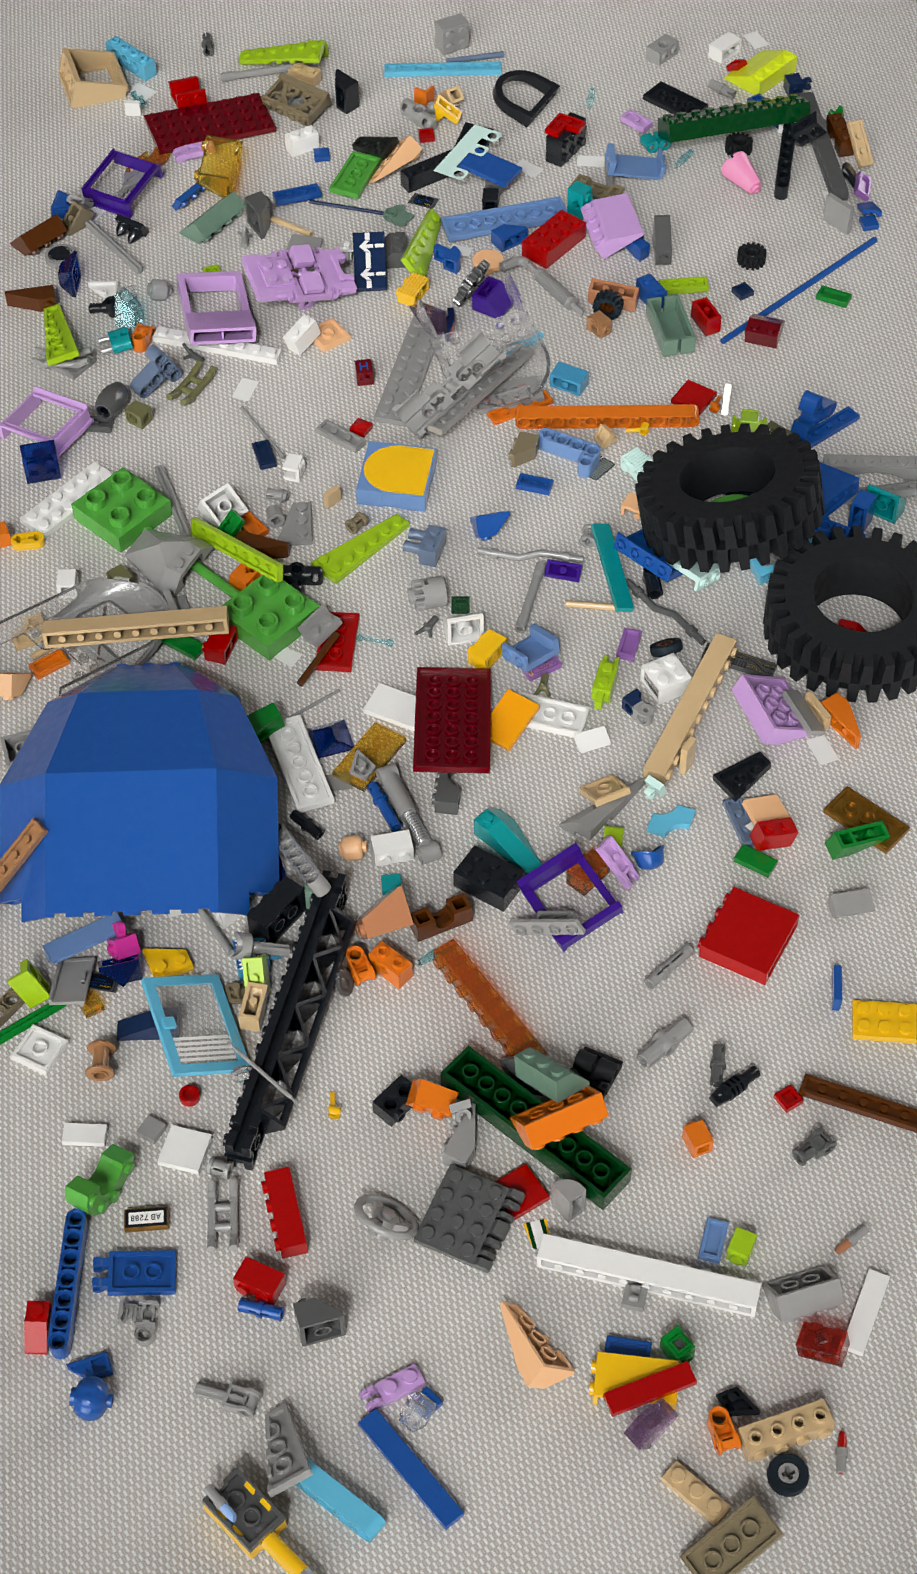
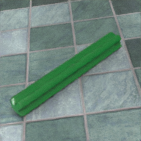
(27, 1021)

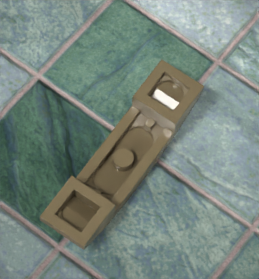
(600, 190)

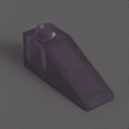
(436, 315)

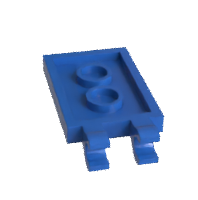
(136, 1273)

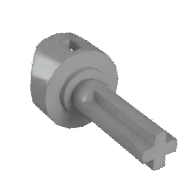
(246, 946)

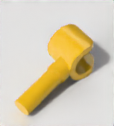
(643, 429)
(334, 1111)

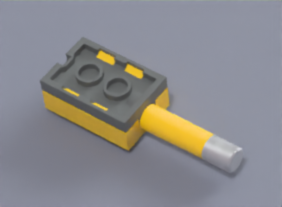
(256, 1522)

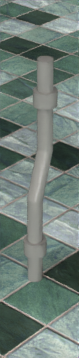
(495, 554)

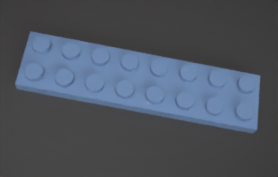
(482, 222)

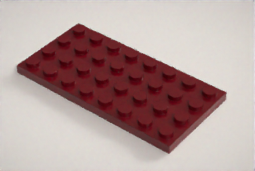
(225, 118)
(452, 720)

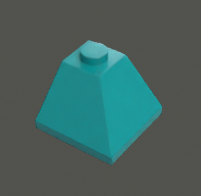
(887, 505)

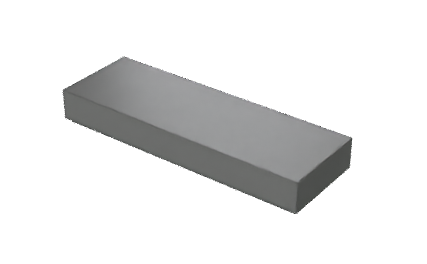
(340, 436)
(803, 712)

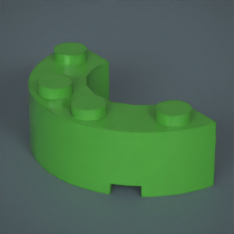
(104, 1185)

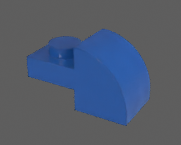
(449, 257)

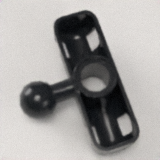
(299, 574)

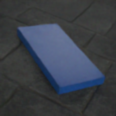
(490, 168)

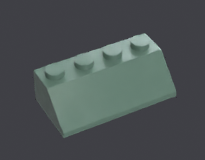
(214, 218)

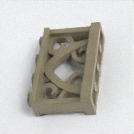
(298, 87)

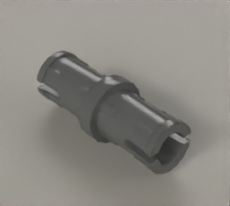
(207, 44)
(717, 1065)

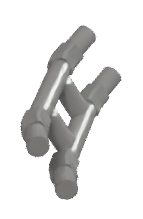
(65, 364)
(214, 1207)

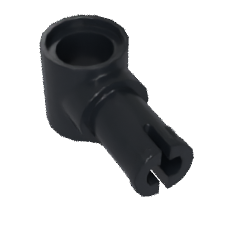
(106, 307)

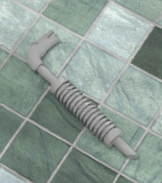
(548, 282)

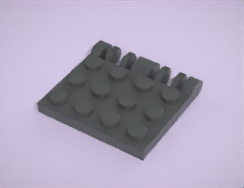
(465, 1215)

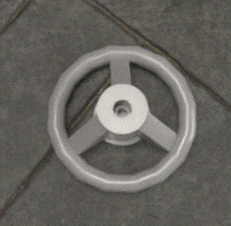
(384, 1221)

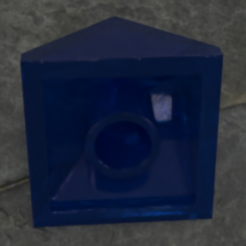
(70, 274)
(331, 738)
(121, 970)

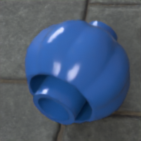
(91, 1398)

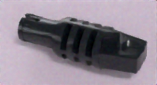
(733, 1086)

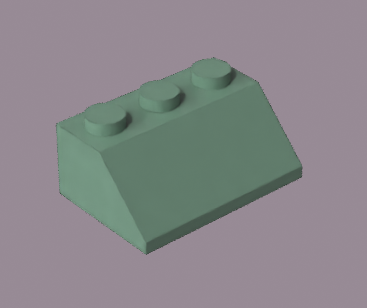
(547, 1075)

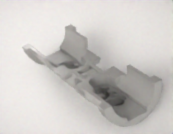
(473, 353)

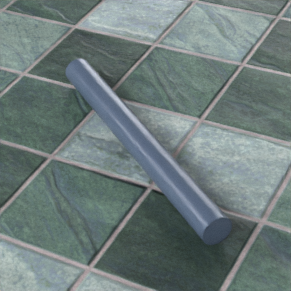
(476, 57)

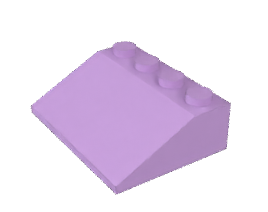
(612, 223)
(767, 709)

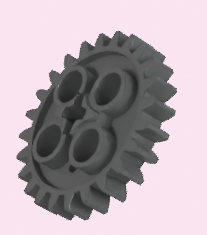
(468, 286)

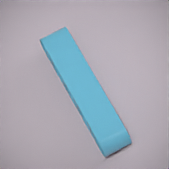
(342, 1503)

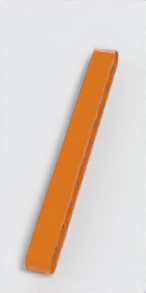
(612, 415)

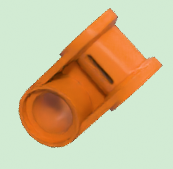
(142, 337)
(360, 968)
(723, 1435)

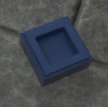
(742, 291)

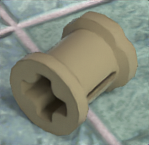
(356, 522)

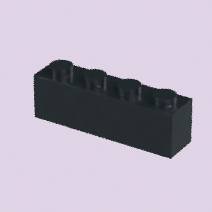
(423, 173)

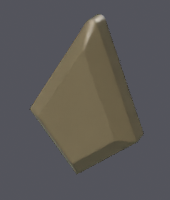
(235, 992)

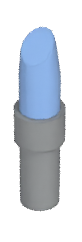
(220, 1502)

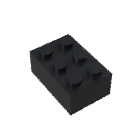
(561, 149)
(488, 878)
(277, 911)

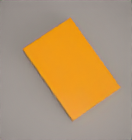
(510, 719)

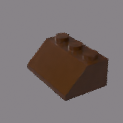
(40, 236)

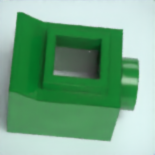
(677, 1346)

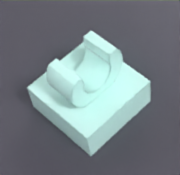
(654, 787)

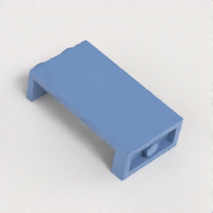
(634, 165)

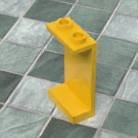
(618, 1370)

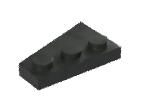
(375, 146)

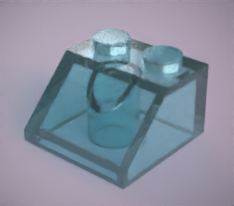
(127, 309)

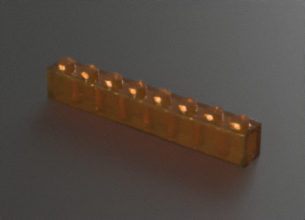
(483, 999)

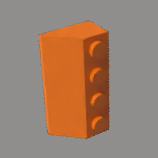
(554, 1120)

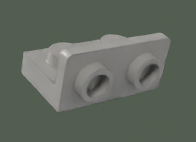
(319, 626)

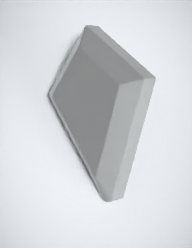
(361, 766)

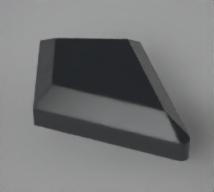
(849, 173)
(737, 1403)

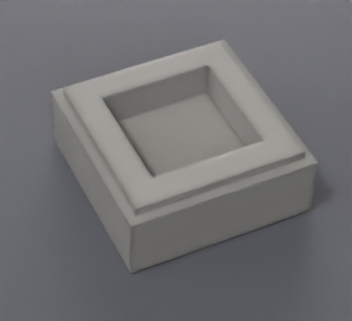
(151, 1129)

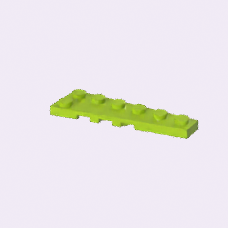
(421, 247)
(58, 337)

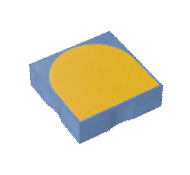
(396, 476)

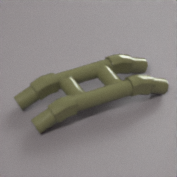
(192, 377)

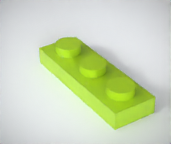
(685, 285)

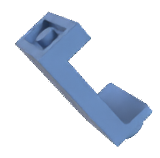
(532, 650)

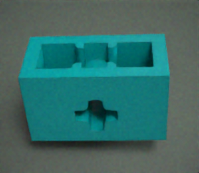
(577, 197)

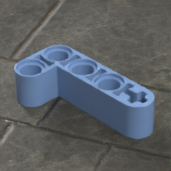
(571, 448)

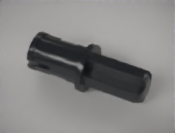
(307, 824)

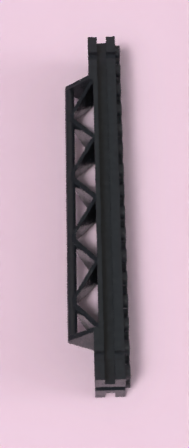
(292, 1008)

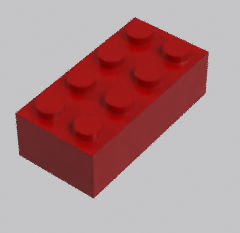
(554, 239)

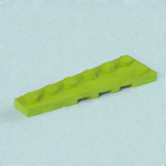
(303, 51)
(353, 553)

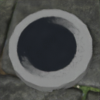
(57, 253)

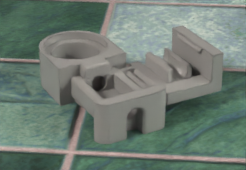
(142, 1317)

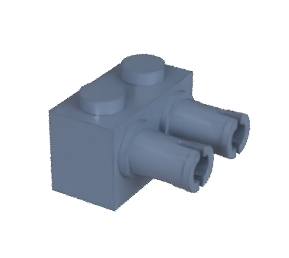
(430, 548)

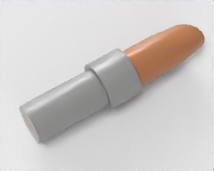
(851, 1239)

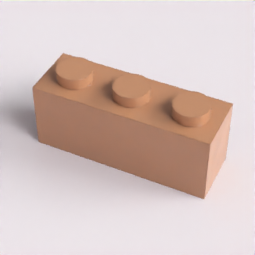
(629, 293)

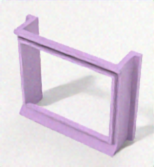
(65, 435)

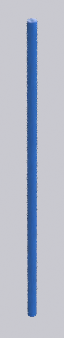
(803, 287)

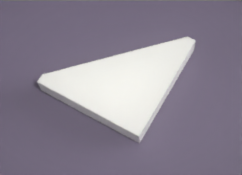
(104, 288)

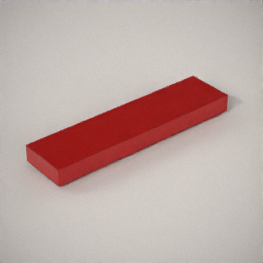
(649, 1389)

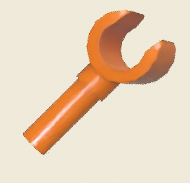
(715, 407)

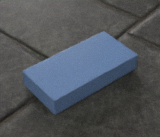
(713, 1240)

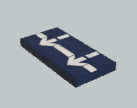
(369, 261)

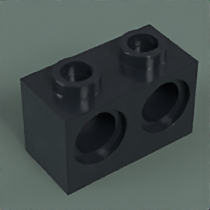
(809, 128)
(393, 1098)

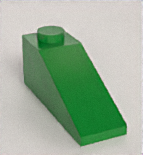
(856, 839)

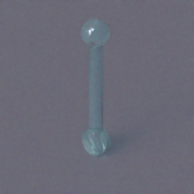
(389, 642)

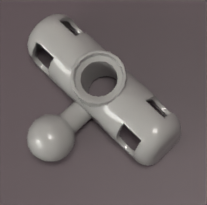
(418, 113)

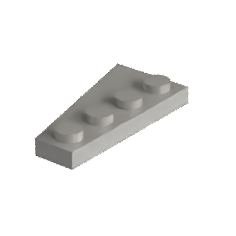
(285, 1452)

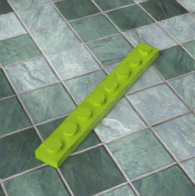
(237, 550)

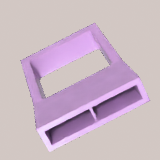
(216, 326)

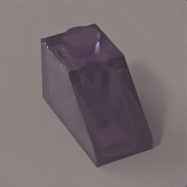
(651, 1424)

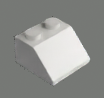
(219, 503)
(463, 628)

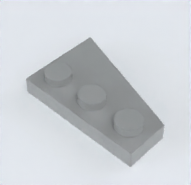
(297, 526)

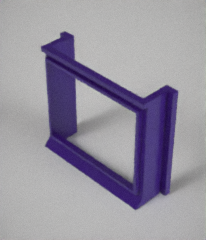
(115, 204)
(554, 868)

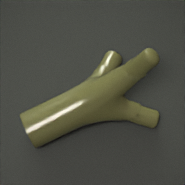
(543, 685)

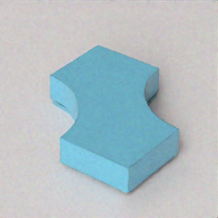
(678, 818)

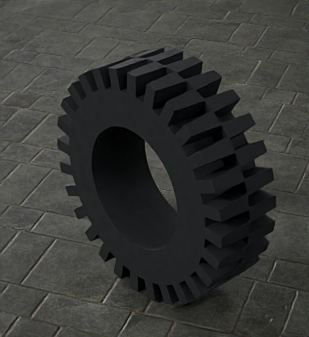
(693, 530)
(833, 653)

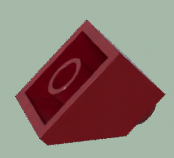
(763, 330)

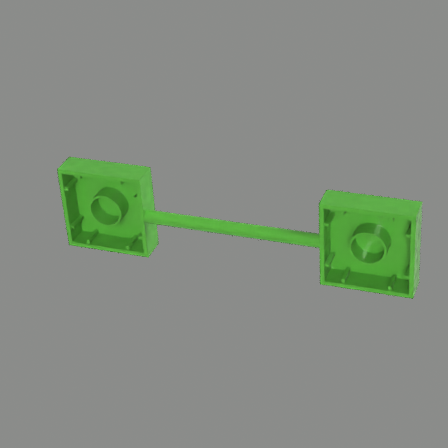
(262, 612)

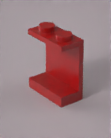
(187, 92)

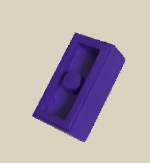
(563, 570)

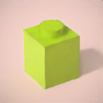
(741, 1247)

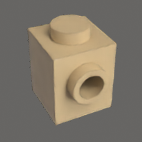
(453, 95)

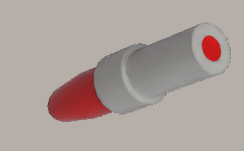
(841, 1453)

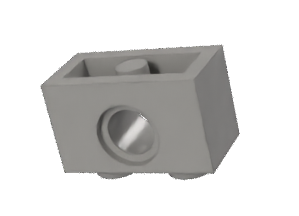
(662, 49)

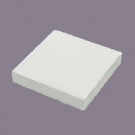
(39, 1049)
(185, 1149)

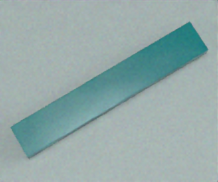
(612, 568)

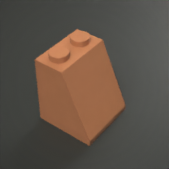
(385, 916)

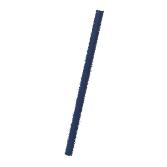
(346, 207)

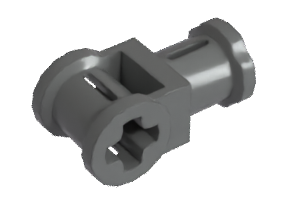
(815, 1145)

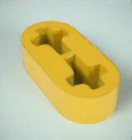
(27, 541)

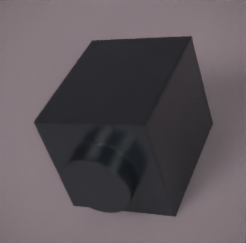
(490, 198)

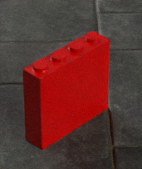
(748, 935)

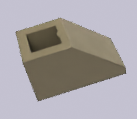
(524, 449)

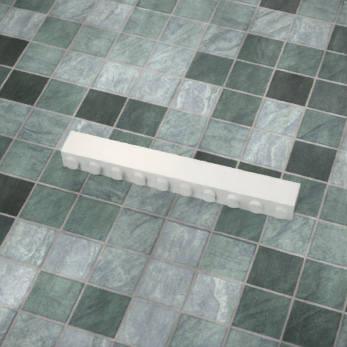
(656, 1275)

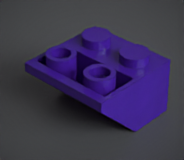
(491, 298)

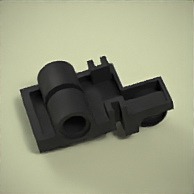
(597, 1069)

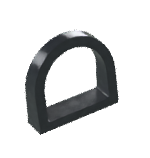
(516, 112)

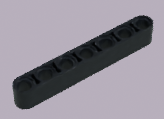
(784, 163)

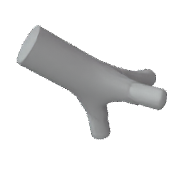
(244, 237)

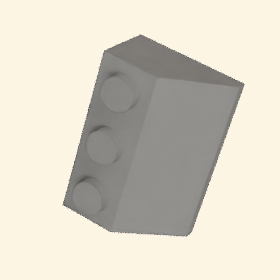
(804, 1293)

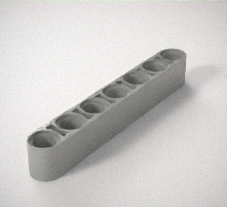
(302, 863)

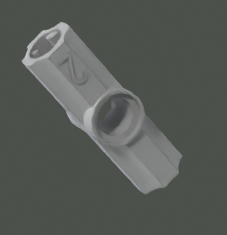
(664, 1042)

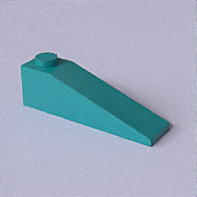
(506, 838)

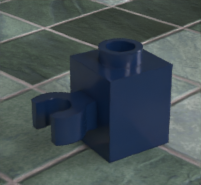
(794, 84)

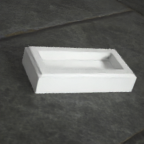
(84, 1134)

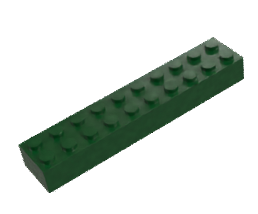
(733, 118)
(500, 1097)

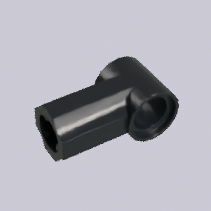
(652, 584)

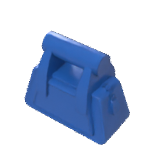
(60, 205)

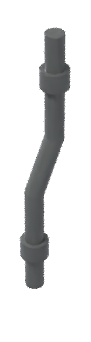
(690, 630)

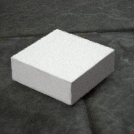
(132, 108)

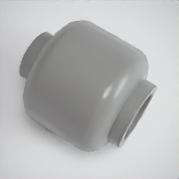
(158, 289)

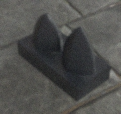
(135, 228)

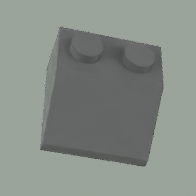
(258, 213)
(394, 249)
(317, 1321)

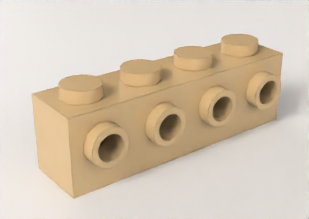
(786, 1430)

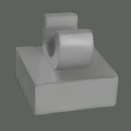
(461, 1107)
(634, 1297)

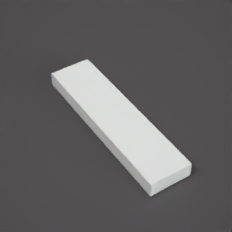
(866, 1311)

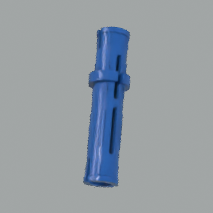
(381, 801)

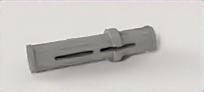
(663, 971)

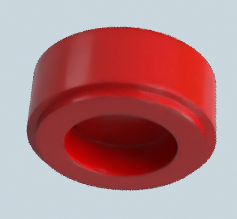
(189, 1095)

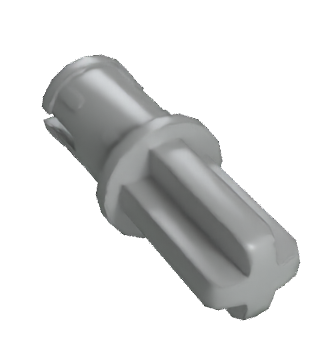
(722, 88)
(80, 199)

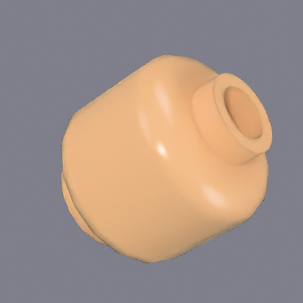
(352, 848)

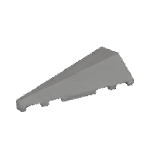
(592, 819)

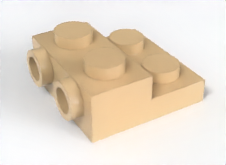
(307, 74)

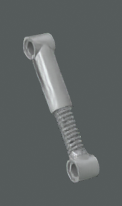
(389, 778)

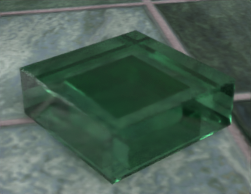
(459, 604)

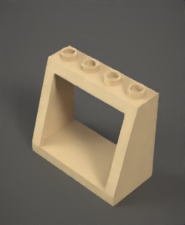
(88, 92)

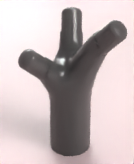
(192, 355)
(428, 626)

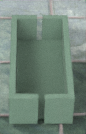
(671, 325)

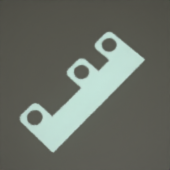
(466, 145)

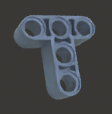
(155, 372)

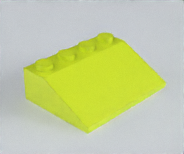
(764, 71)

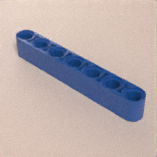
(69, 1292)

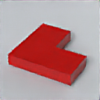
(564, 122)

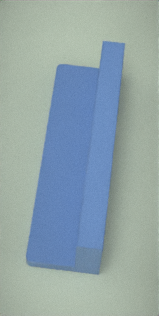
(81, 939)

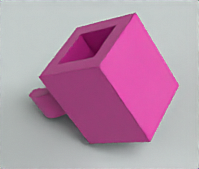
(123, 944)

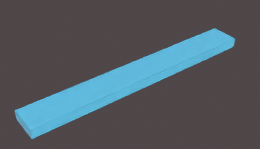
(442, 69)

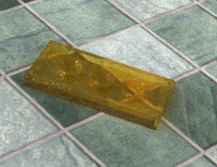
(378, 745)

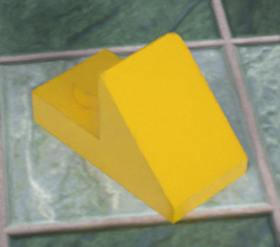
(445, 108)

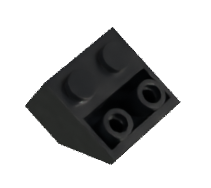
(346, 92)

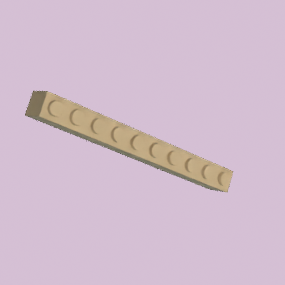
(135, 627)
(690, 708)

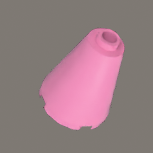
(742, 173)

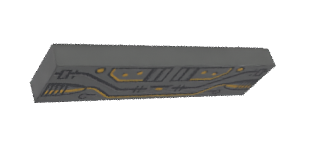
(750, 664)

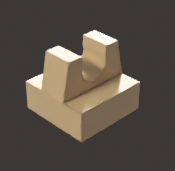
(604, 436)

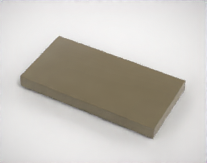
(734, 1541)

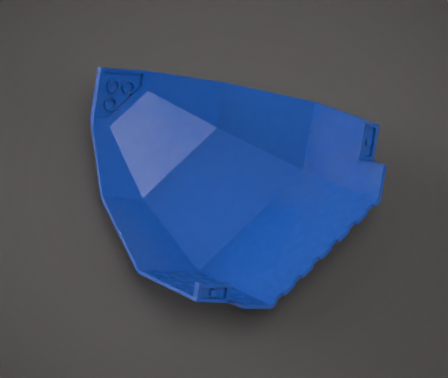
(145, 798)

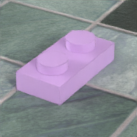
(636, 121)

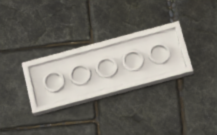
(57, 507)
(300, 766)

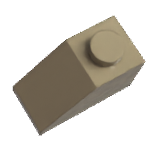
(76, 218)

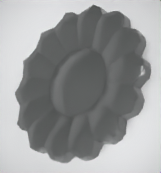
(344, 982)

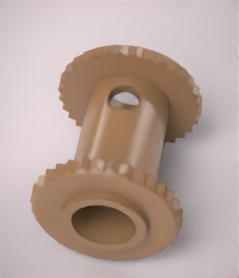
(100, 1064)

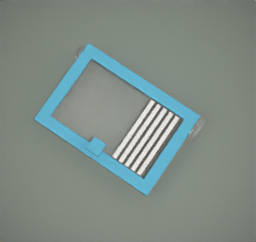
(195, 1025)

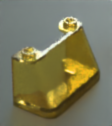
(219, 165)

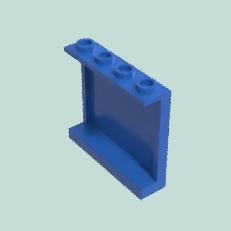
(837, 488)
(635, 548)

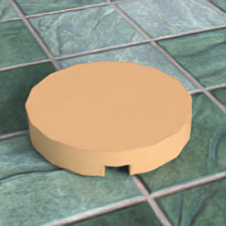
(491, 256)

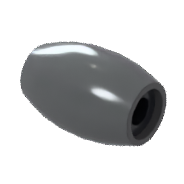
(111, 400)

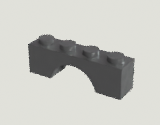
(446, 796)

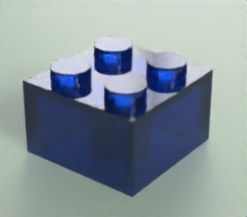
(40, 461)

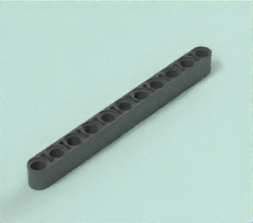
(827, 158)

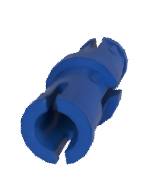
(261, 1309)

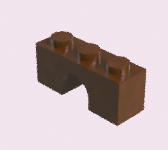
(838, 129)
(454, 914)

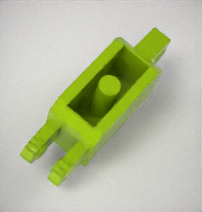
(605, 682)

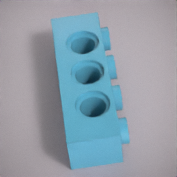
(132, 58)

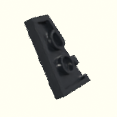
(742, 775)

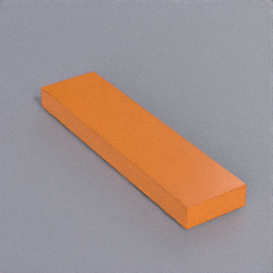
(504, 414)

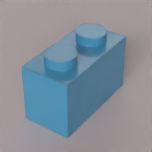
(569, 378)

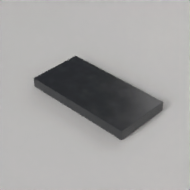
(672, 99)

